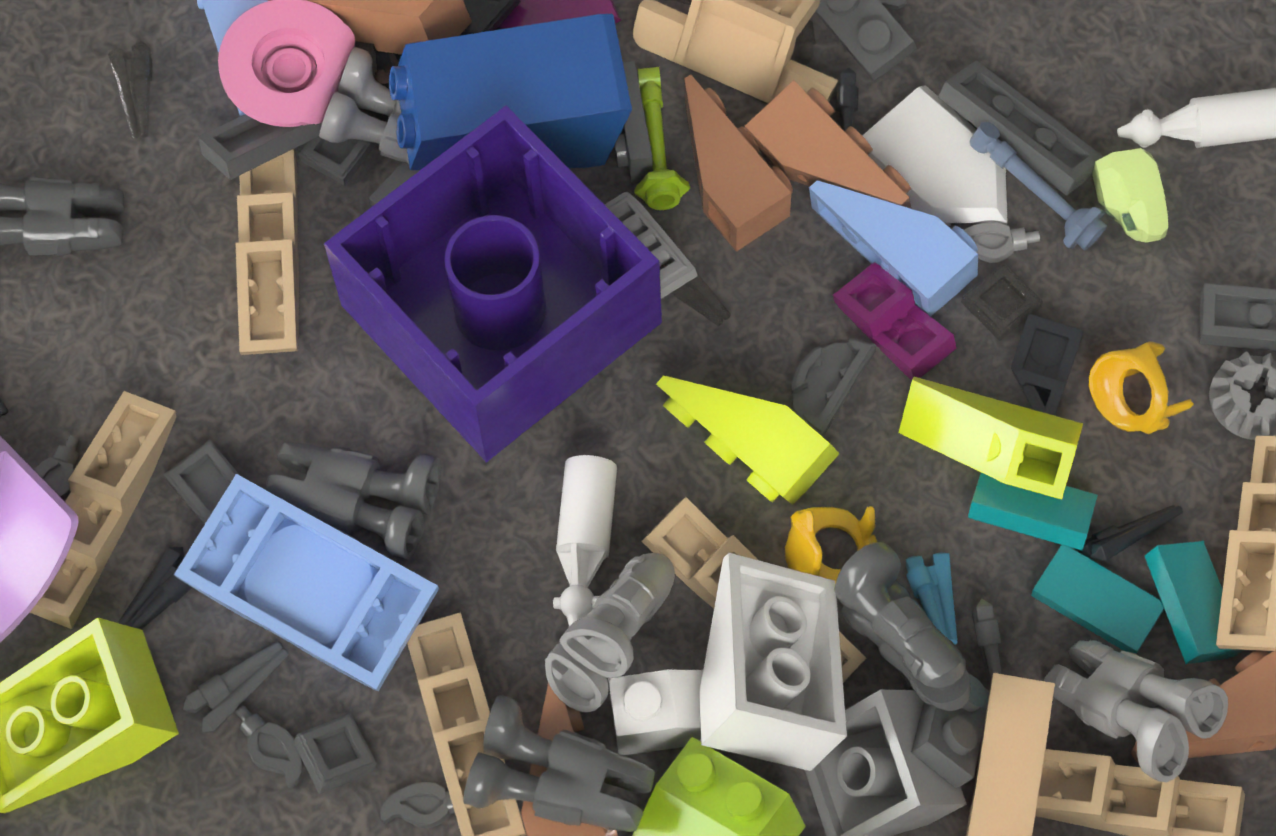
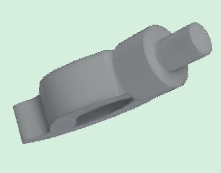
(998, 241)

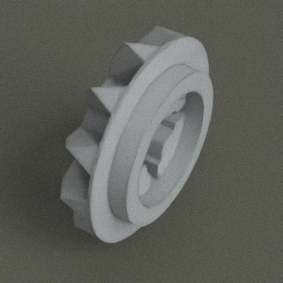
(1232, 403)

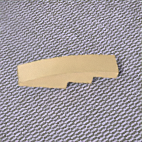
(268, 257)
(103, 496)
(697, 556)
(1249, 583)
(458, 719)
(1011, 757)
(1128, 802)

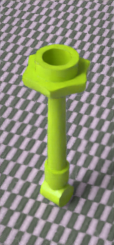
(662, 186)

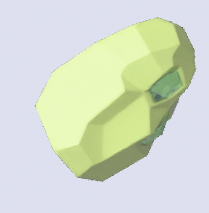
(1132, 193)

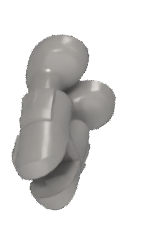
(361, 91)
(601, 640)
(1123, 699)

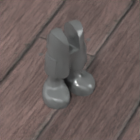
(57, 215)
(344, 479)
(900, 628)
(573, 776)

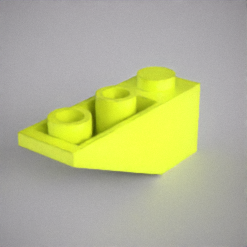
(763, 434)
(993, 436)

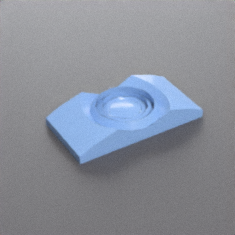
(306, 582)

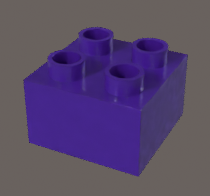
(496, 282)

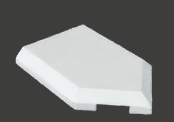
(934, 156)

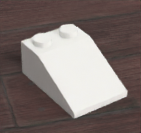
(773, 665)

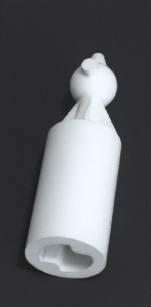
(1210, 120)
(584, 529)

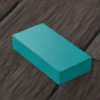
(1034, 513)
(1190, 598)
(1098, 599)

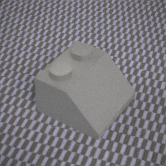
(872, 777)

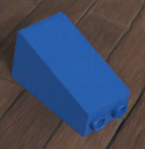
(553, 75)

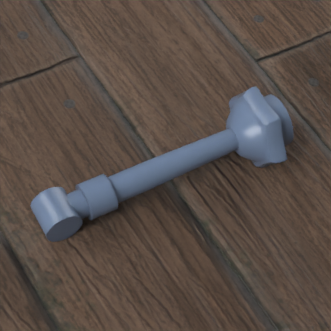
(1081, 226)

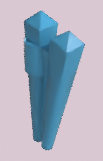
(934, 590)

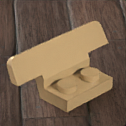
(734, 42)

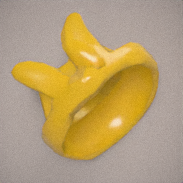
(1107, 382)
(802, 547)

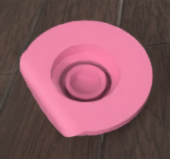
(285, 61)

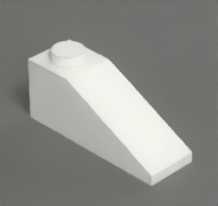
(656, 710)

